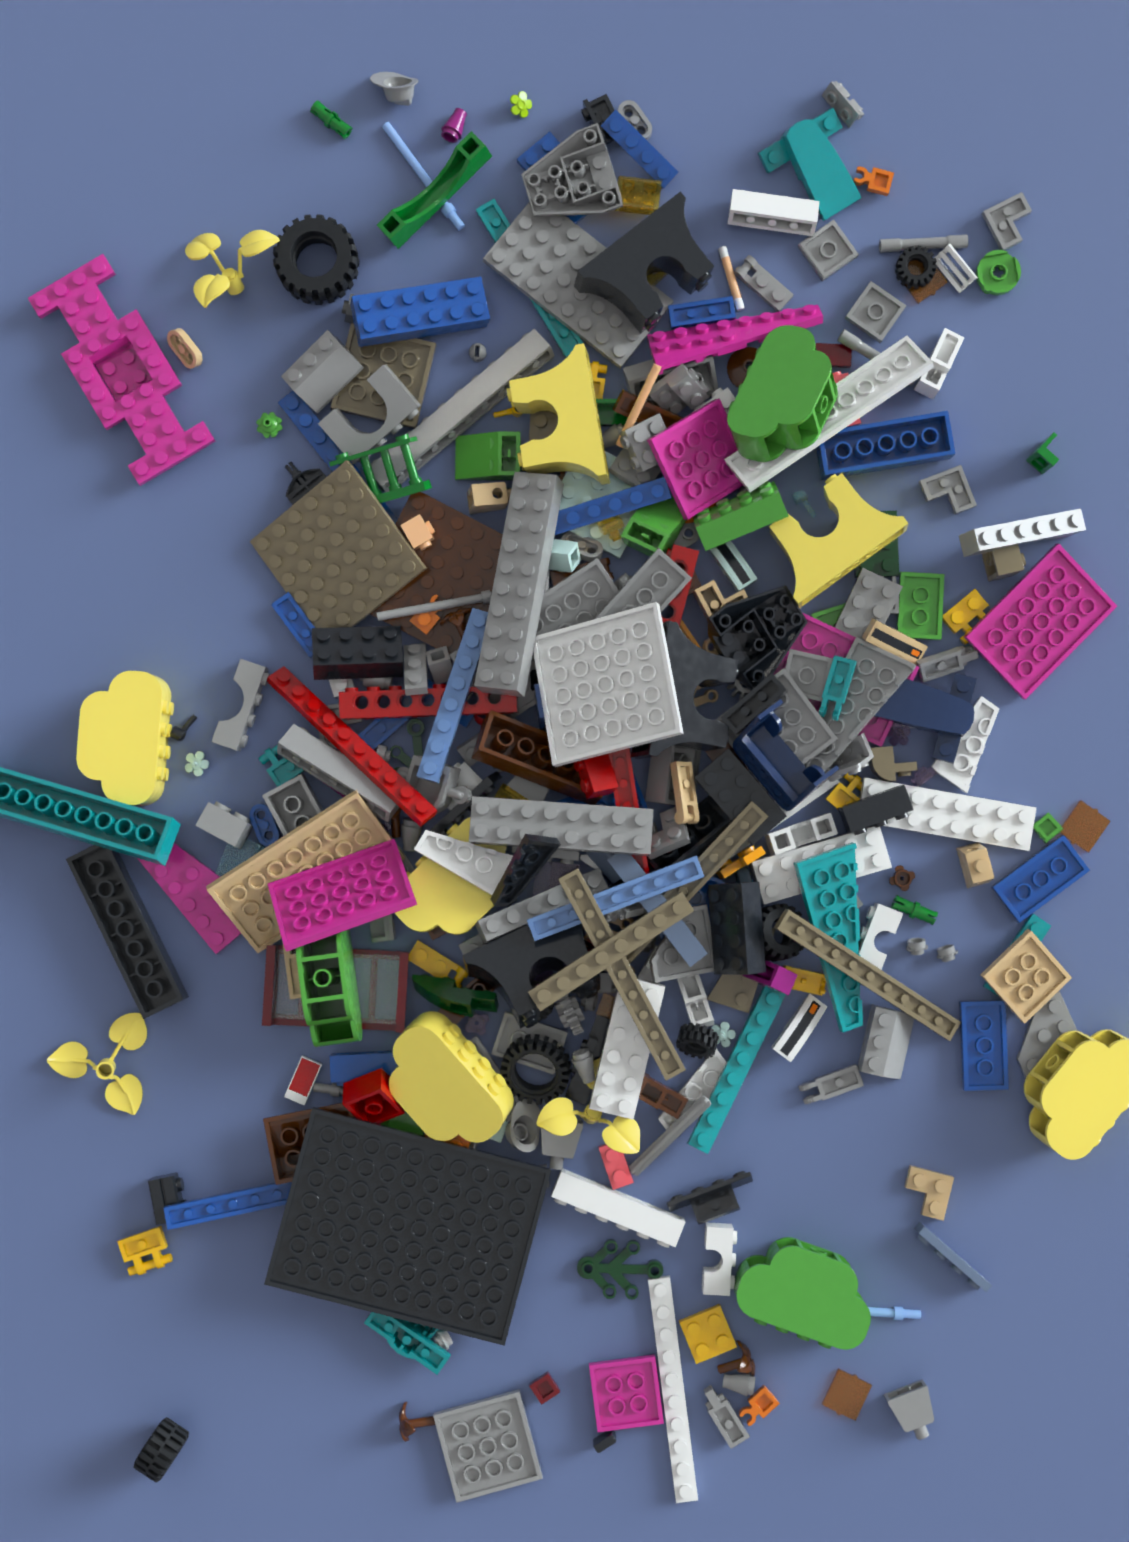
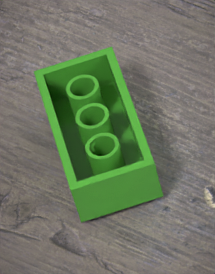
(740, 515)

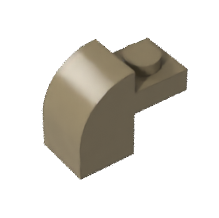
(884, 767)

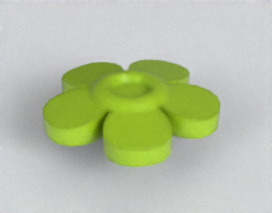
(520, 104)

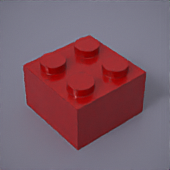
(370, 1097)

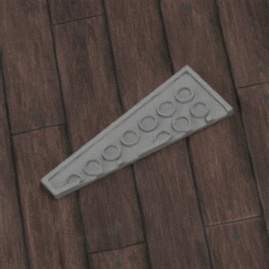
(872, 684)

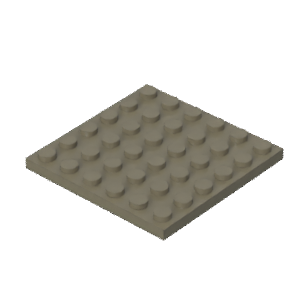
(338, 551)

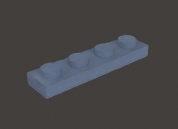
(944, 1252)

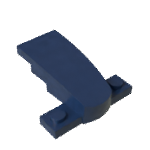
(934, 711)

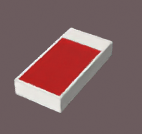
(303, 1080)

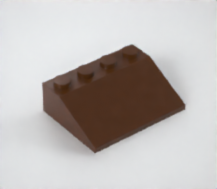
(285, 1139)

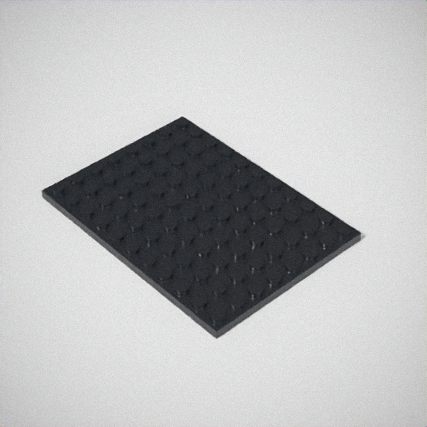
(408, 1226)

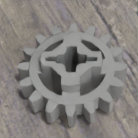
(570, 1013)

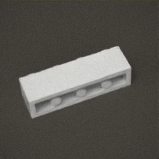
(773, 212)

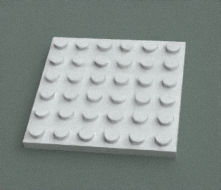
(606, 685)

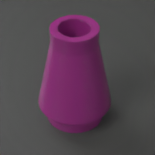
(453, 127)

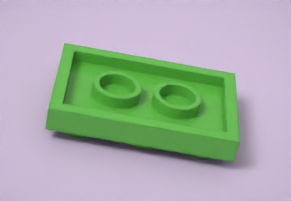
(921, 605)

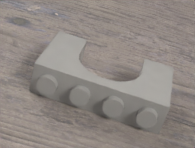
(399, 406)

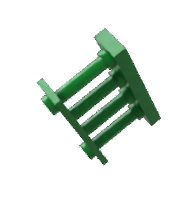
(395, 489)

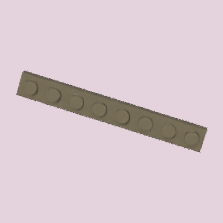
(610, 951)

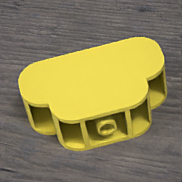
(126, 737)
(443, 896)
(447, 1082)
(1078, 1091)

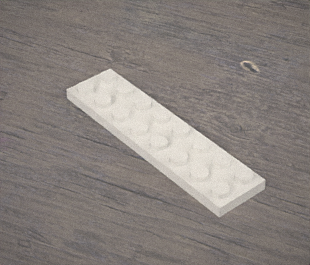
(961, 816)

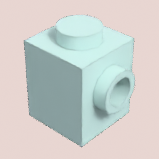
(564, 556)

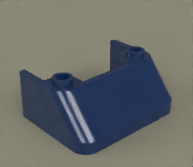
(776, 763)

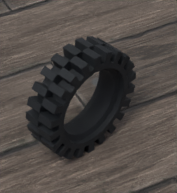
(546, 1049)

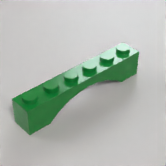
(461, 166)

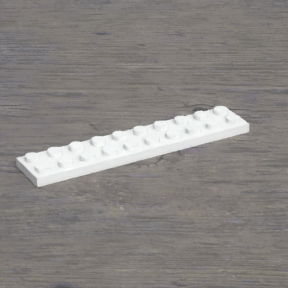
(856, 396)

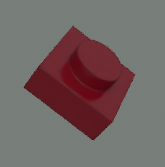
(544, 1388)

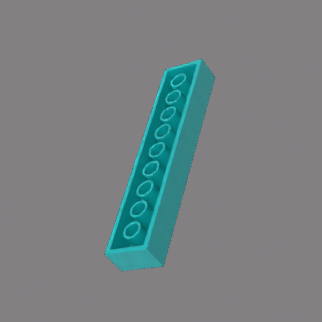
(87, 817)

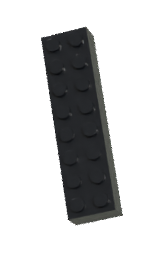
(127, 929)

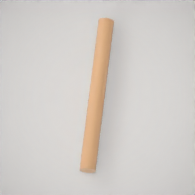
(641, 399)

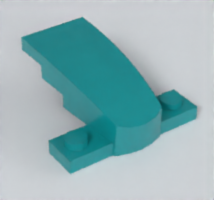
(815, 162)
(410, 1340)

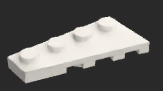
(970, 747)
(471, 862)
(699, 1084)

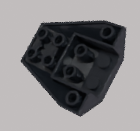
(757, 632)

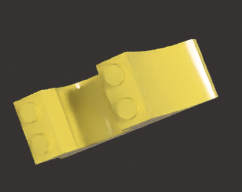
(578, 437)
(826, 559)

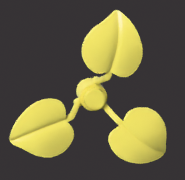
(211, 286)
(122, 1094)
(560, 1120)

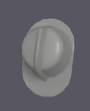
(395, 86)
(522, 1129)

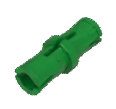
(331, 119)
(914, 910)

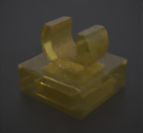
(610, 526)

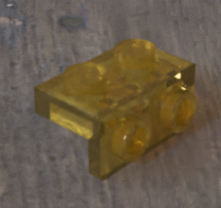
(639, 195)

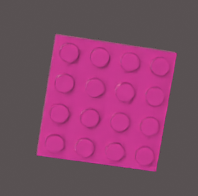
(693, 458)

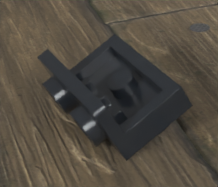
(597, 112)

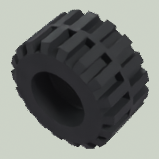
(772, 949)
(161, 1449)

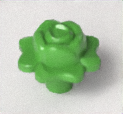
(269, 425)

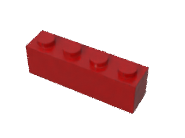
(596, 776)

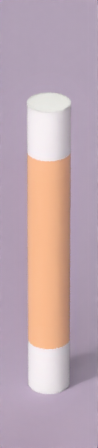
(731, 278)

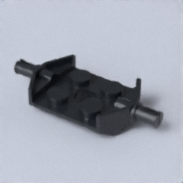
(302, 482)

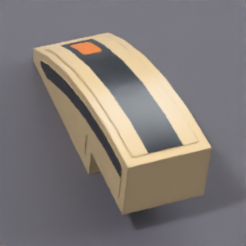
(894, 641)

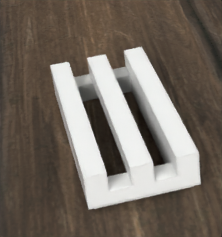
(948, 274)

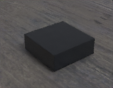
(604, 1441)

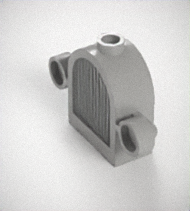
(437, 794)

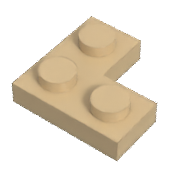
(936, 1189)

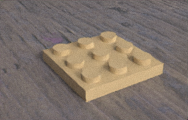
(1026, 976)

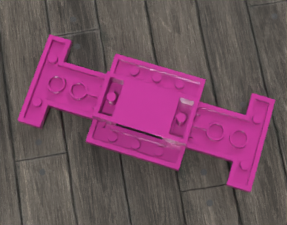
(129, 366)

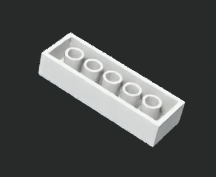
(778, 875)
(623, 1058)

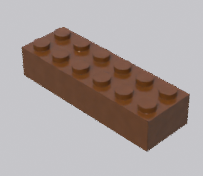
(526, 754)

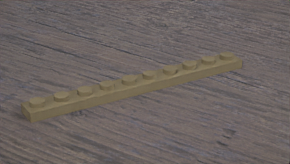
(716, 855)
(867, 974)
(623, 977)

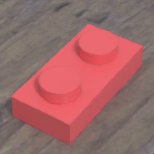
(616, 1167)

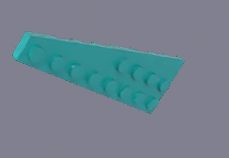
(831, 906)

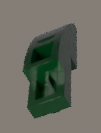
(446, 995)

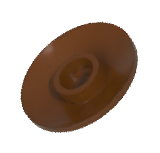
(736, 365)

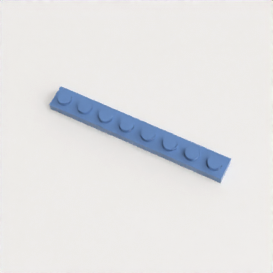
(453, 699)
(619, 896)

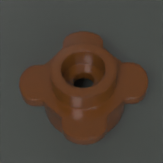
(908, 877)

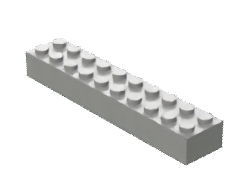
(519, 584)

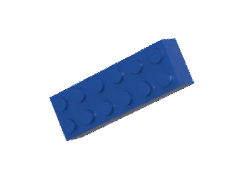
(419, 311)
(887, 445)

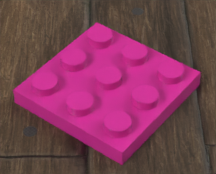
(626, 1393)

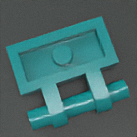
(281, 770)

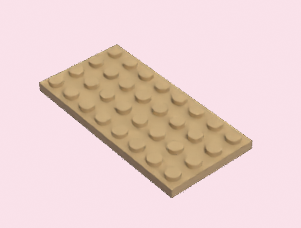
(331, 834)

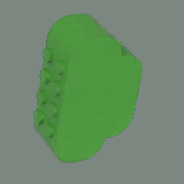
(783, 396)
(330, 990)
(804, 1293)

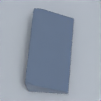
(600, 860)

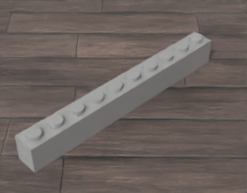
(467, 405)

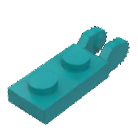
(837, 685)

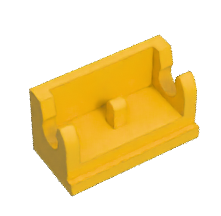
(808, 980)

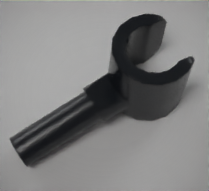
(180, 733)

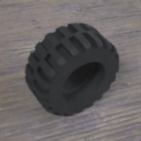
(309, 232)

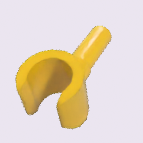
(510, 411)

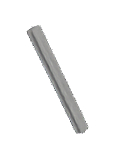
(670, 1135)

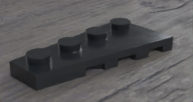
(455, 814)
(523, 867)

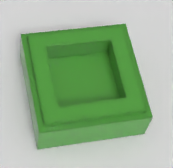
(1047, 827)

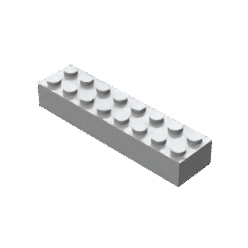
(574, 825)

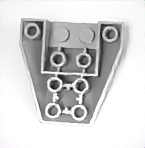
(574, 178)

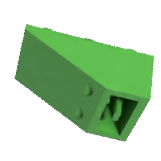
(487, 456)
(654, 527)

